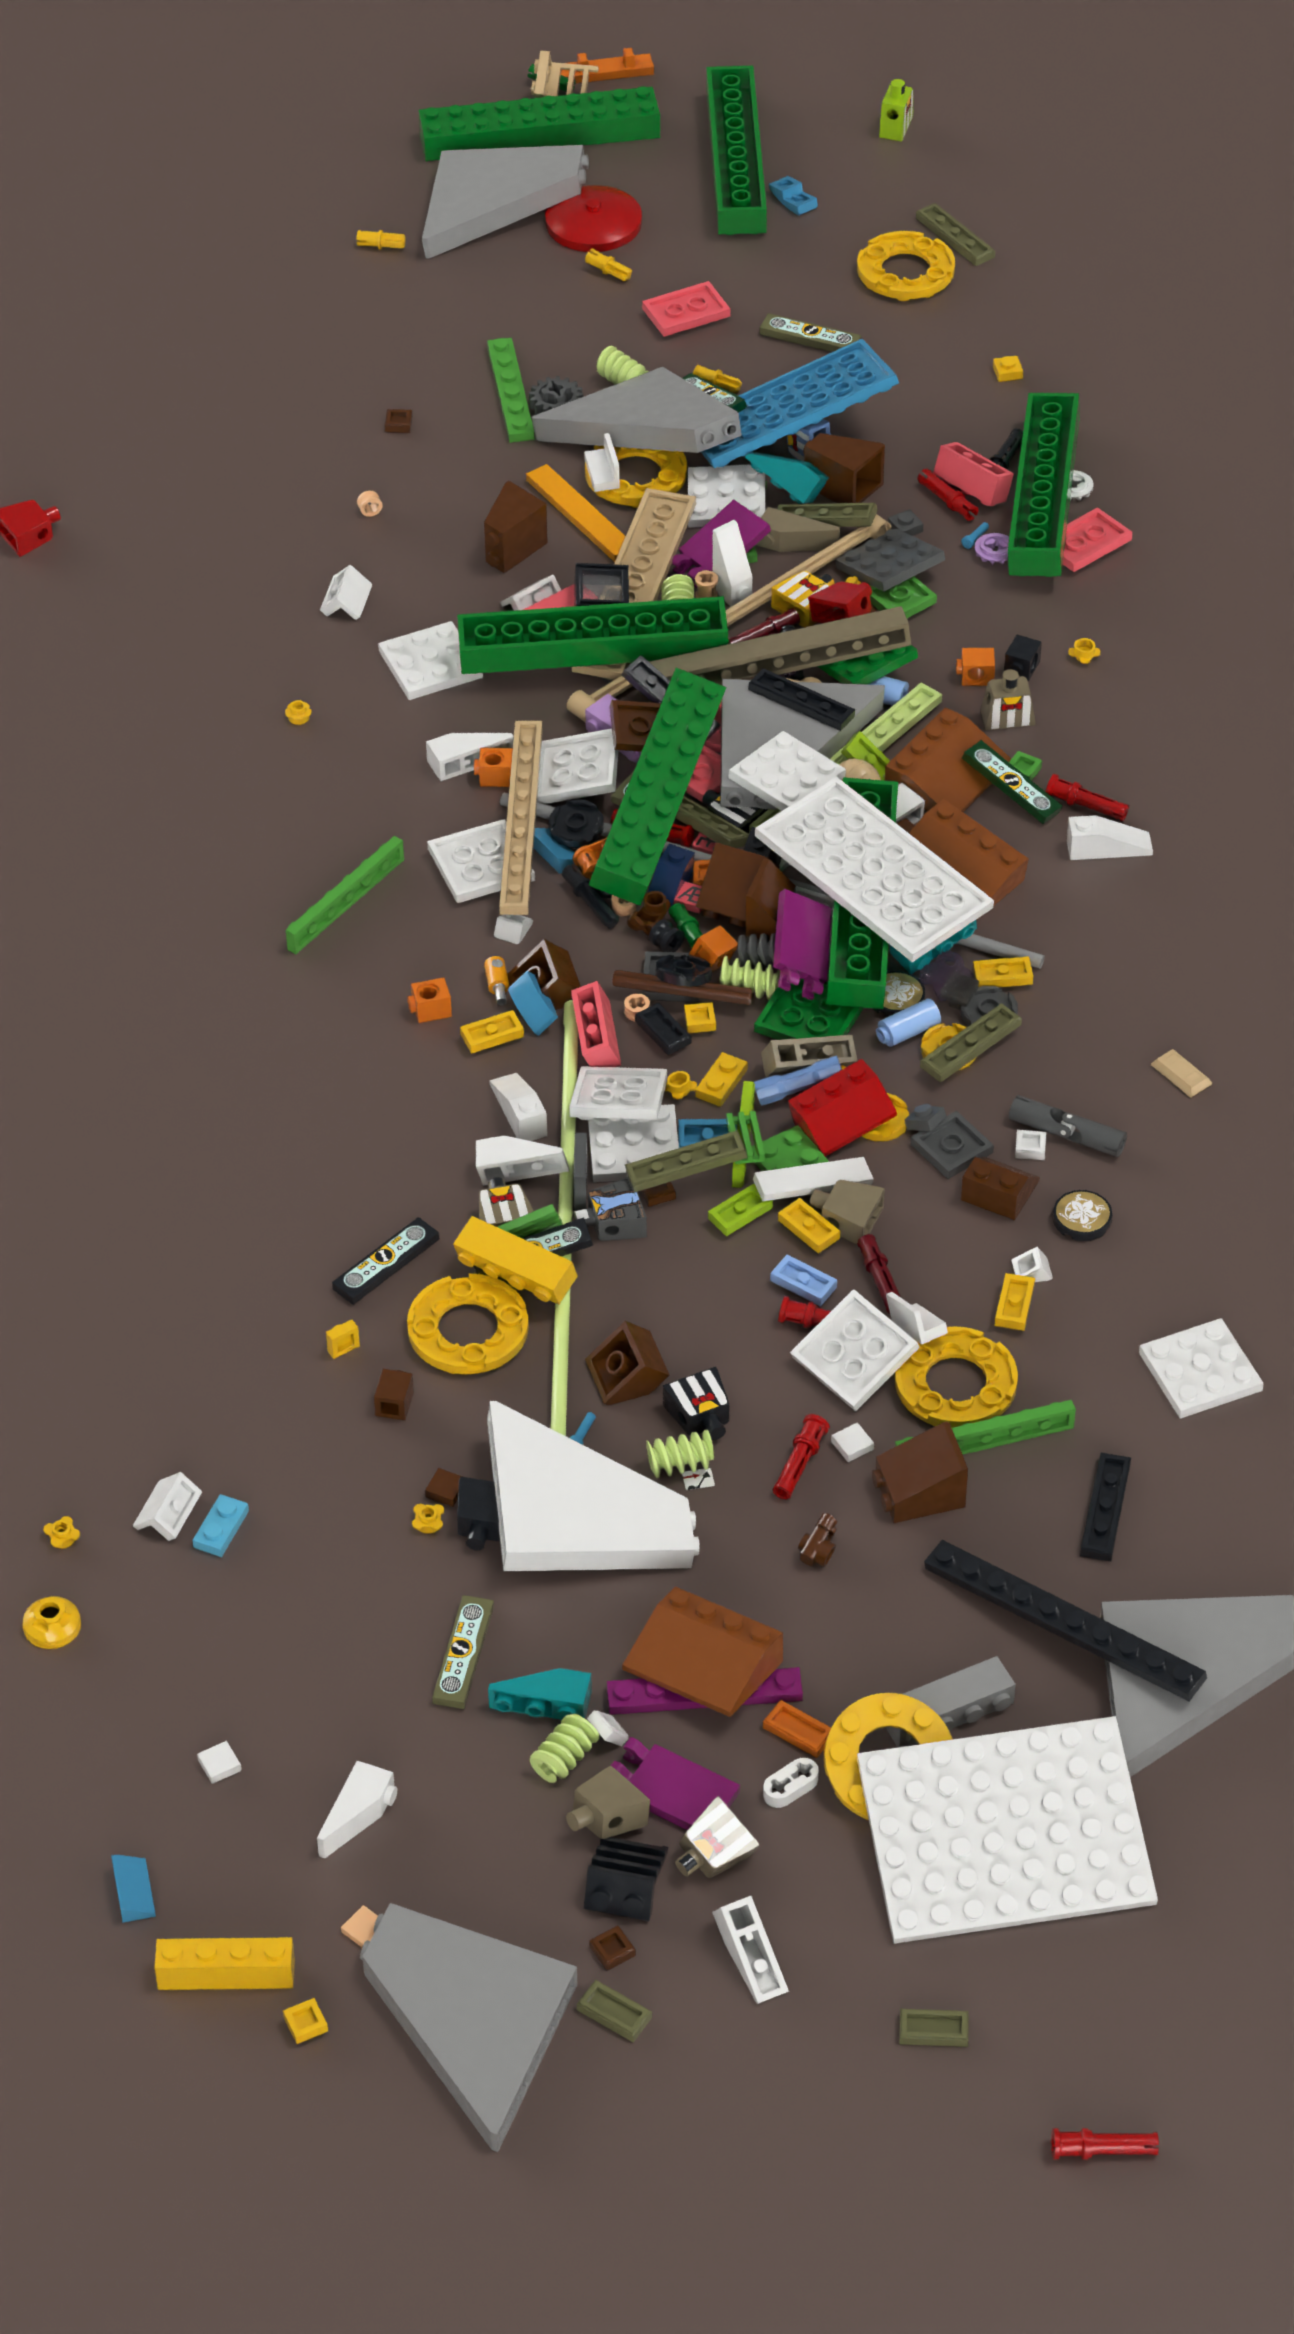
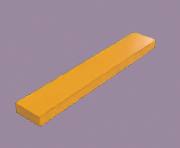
(577, 510)

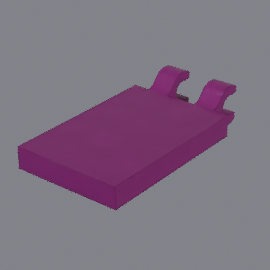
(699, 548)
(802, 942)
(674, 1784)

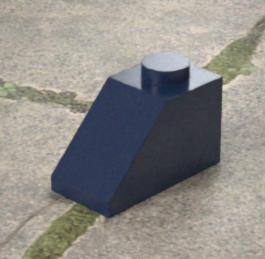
(672, 871)

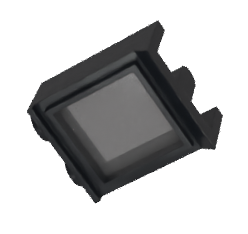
(600, 584)

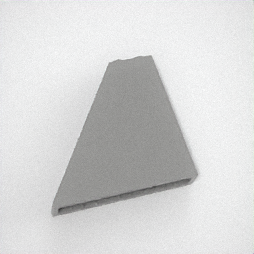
(496, 187)
(643, 413)
(753, 720)
(1234, 1639)
(470, 2008)

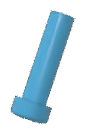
(969, 540)
(583, 1428)

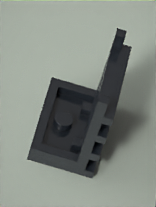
(624, 1878)

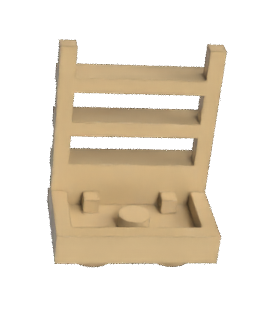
(549, 76)

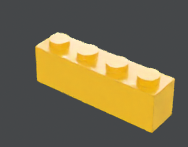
(515, 1260)
(224, 1963)

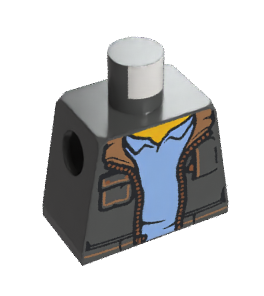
(615, 1212)

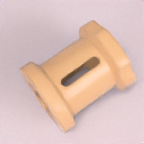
(706, 584)

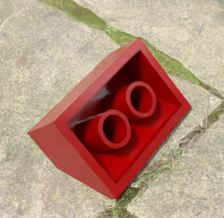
(842, 1107)

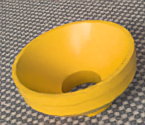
(55, 1631)

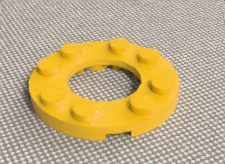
(884, 246)
(669, 479)
(473, 1290)
(966, 1344)
(860, 1720)

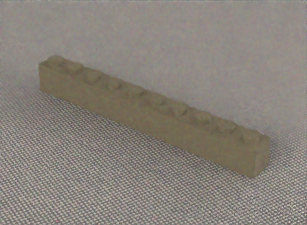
(796, 648)

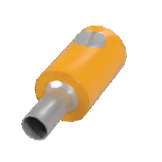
(497, 978)

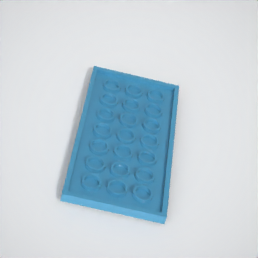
(805, 398)

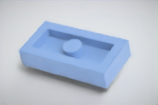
(803, 1280)

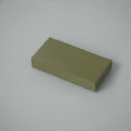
(614, 2010)
(934, 2027)

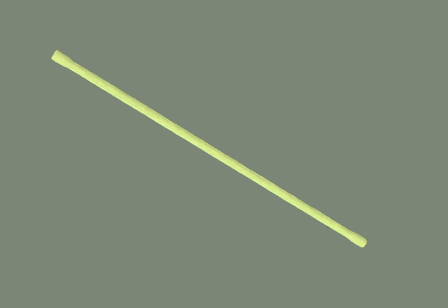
(565, 1211)

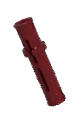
(770, 626)
(876, 1264)

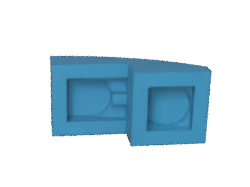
(791, 195)
(532, 1004)

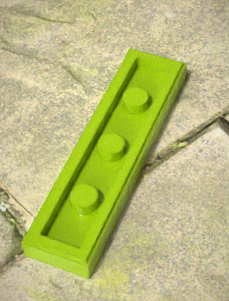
(747, 1105)

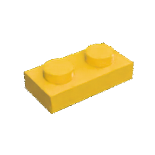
(1003, 972)
(492, 1031)
(721, 1079)
(809, 1225)
(1014, 1301)

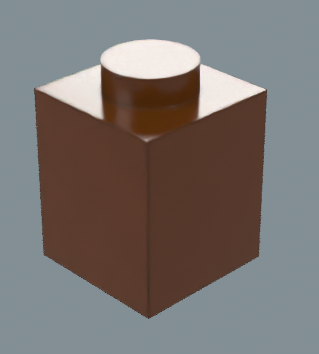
(393, 1394)

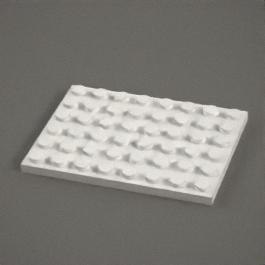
(1005, 1829)

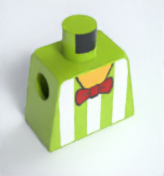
(898, 102)

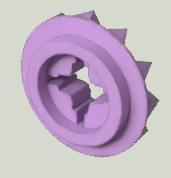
(985, 545)

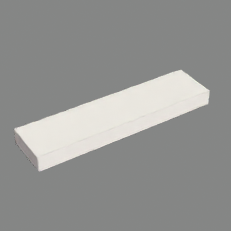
(806, 1178)

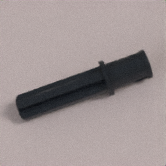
(590, 895)

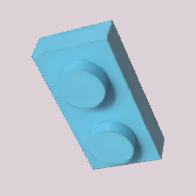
(220, 1525)

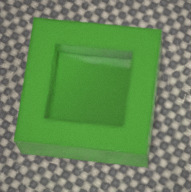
(1026, 764)

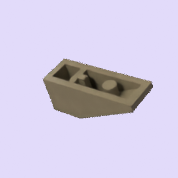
(796, 533)
(795, 1054)

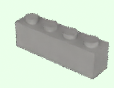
(963, 1696)

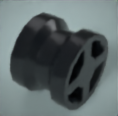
(666, 936)

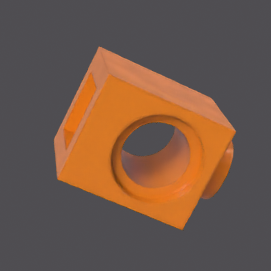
(976, 666)
(494, 767)
(715, 946)
(430, 1000)

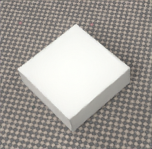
(1030, 1145)
(852, 1442)
(608, 1728)
(219, 1762)

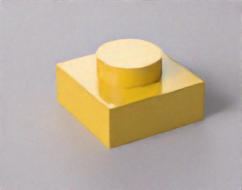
(1007, 368)
(700, 1017)
(342, 1338)
(305, 2021)

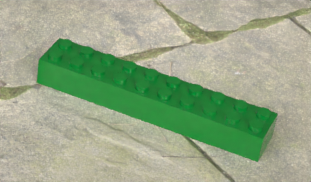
(542, 121)
(736, 150)
(1044, 485)
(589, 634)
(657, 787)
(856, 952)

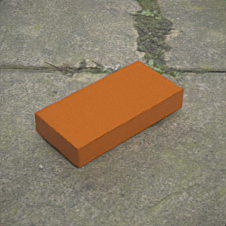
(797, 1728)

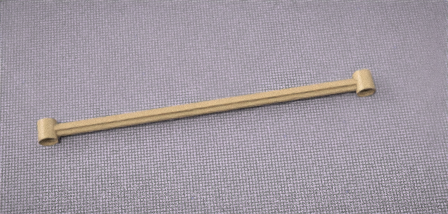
(580, 700)

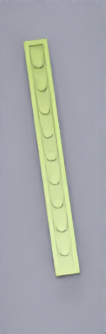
(887, 727)

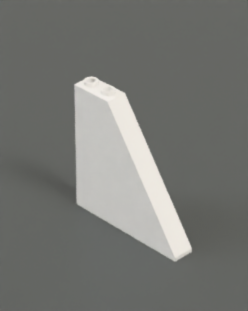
(578, 1508)

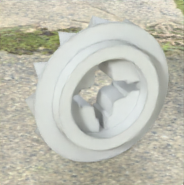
(1083, 483)

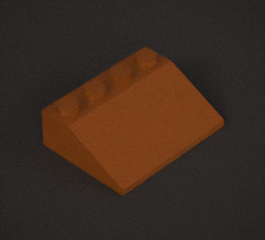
(934, 762)
(971, 850)
(705, 1651)

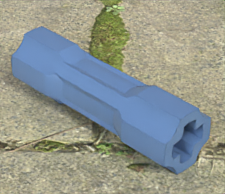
(779, 1086)

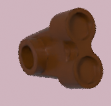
(654, 910)
(817, 1546)

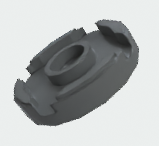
(985, 1000)

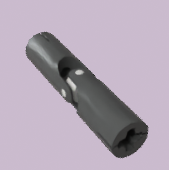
(1063, 1124)

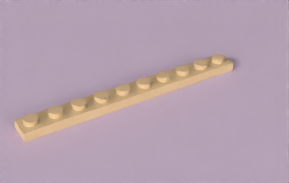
(521, 818)

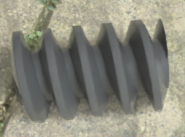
(757, 951)

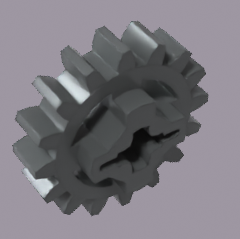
(553, 394)

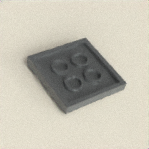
(889, 559)

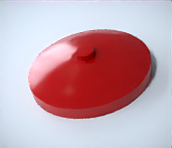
(595, 219)

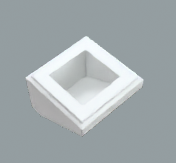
(512, 927)
(1032, 1264)

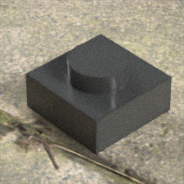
(906, 522)
(925, 1118)

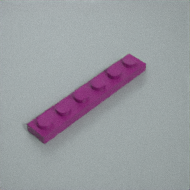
(643, 1696)

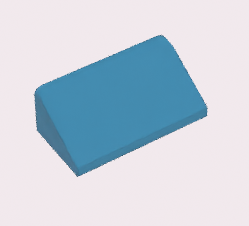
(554, 853)
(698, 1130)
(133, 1888)

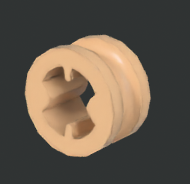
(366, 509)
(623, 908)
(635, 1001)

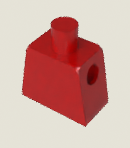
(27, 525)
(840, 602)

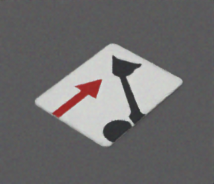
(699, 1479)

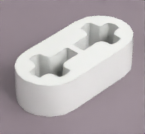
(788, 1779)

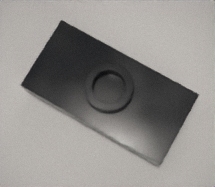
(663, 1029)

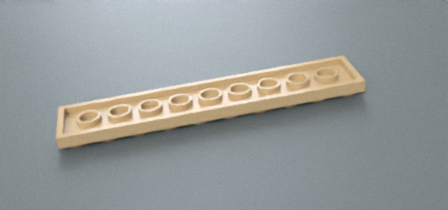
(649, 553)

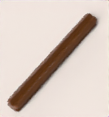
(707, 991)

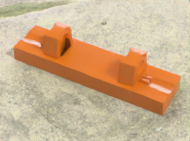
(616, 67)

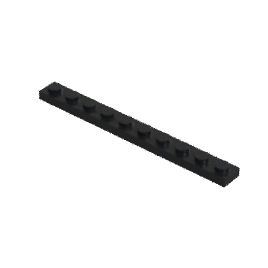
(1066, 1620)

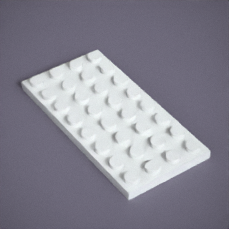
(874, 868)

